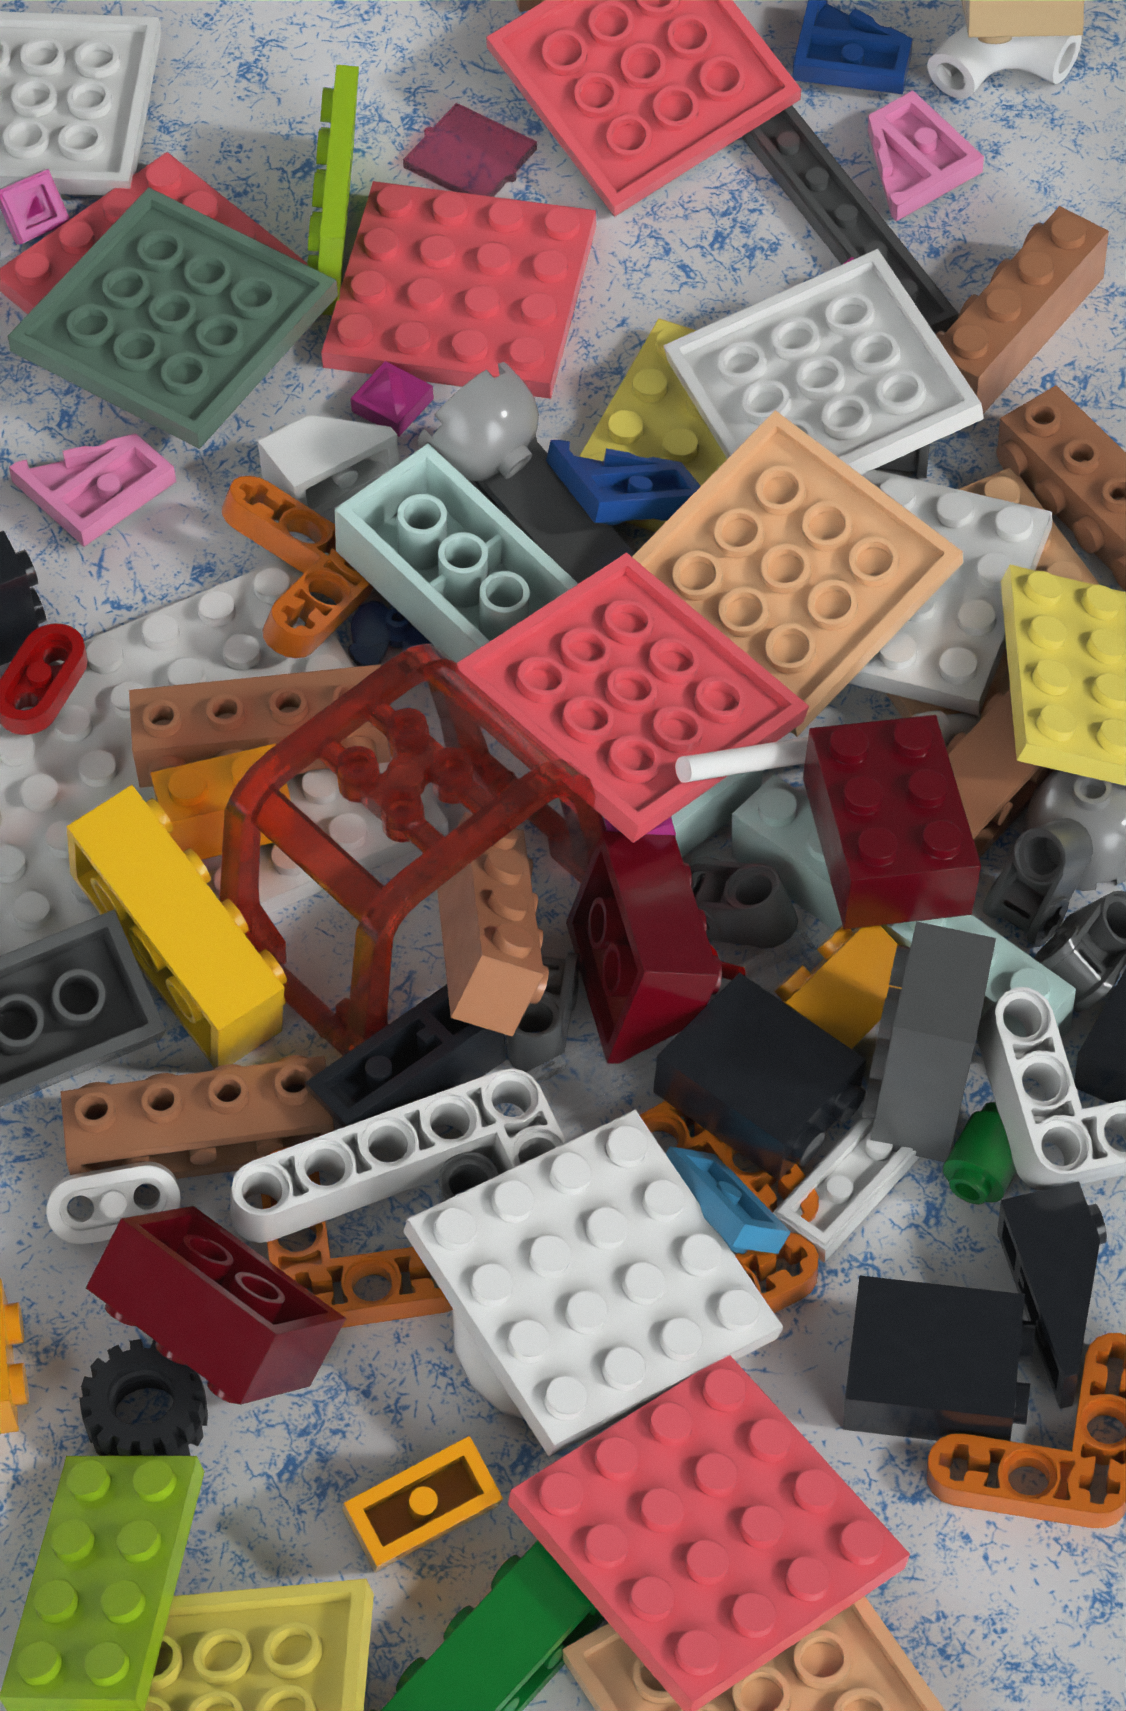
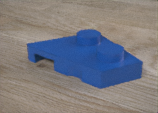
(850, 50)
(622, 484)

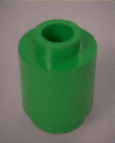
(981, 1159)

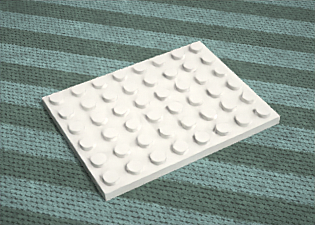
(89, 756)

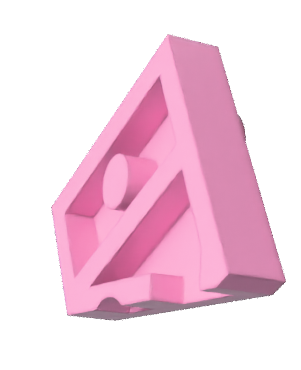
(918, 154)
(96, 484)

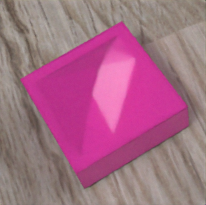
(32, 206)
(392, 398)

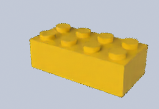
(177, 926)

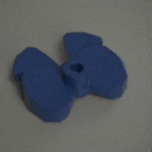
(376, 629)

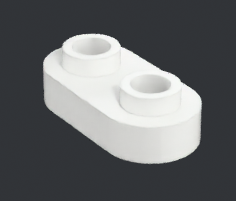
(112, 1199)

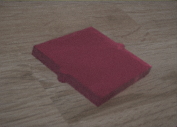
(470, 153)

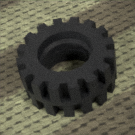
(134, 1371)

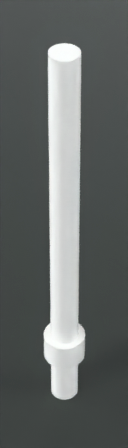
(786, 752)

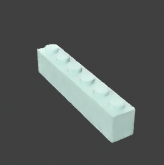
(780, 831)

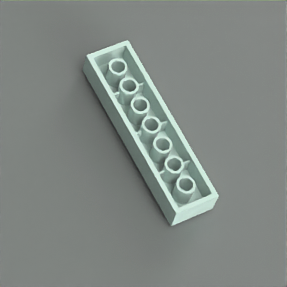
(470, 576)

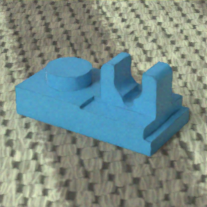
(729, 1203)

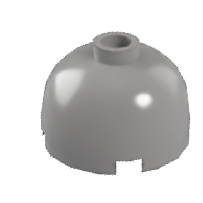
(486, 426)
(1095, 805)

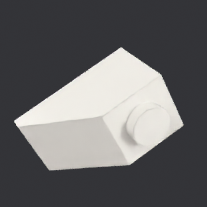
(326, 459)

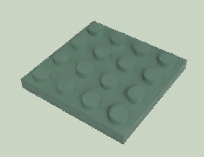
(173, 317)

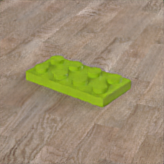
(332, 184)
(103, 1584)

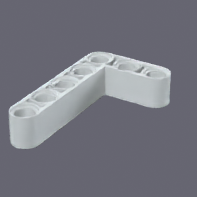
(1058, 1118)
(408, 1132)

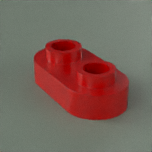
(35, 683)

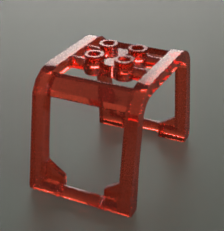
(458, 774)

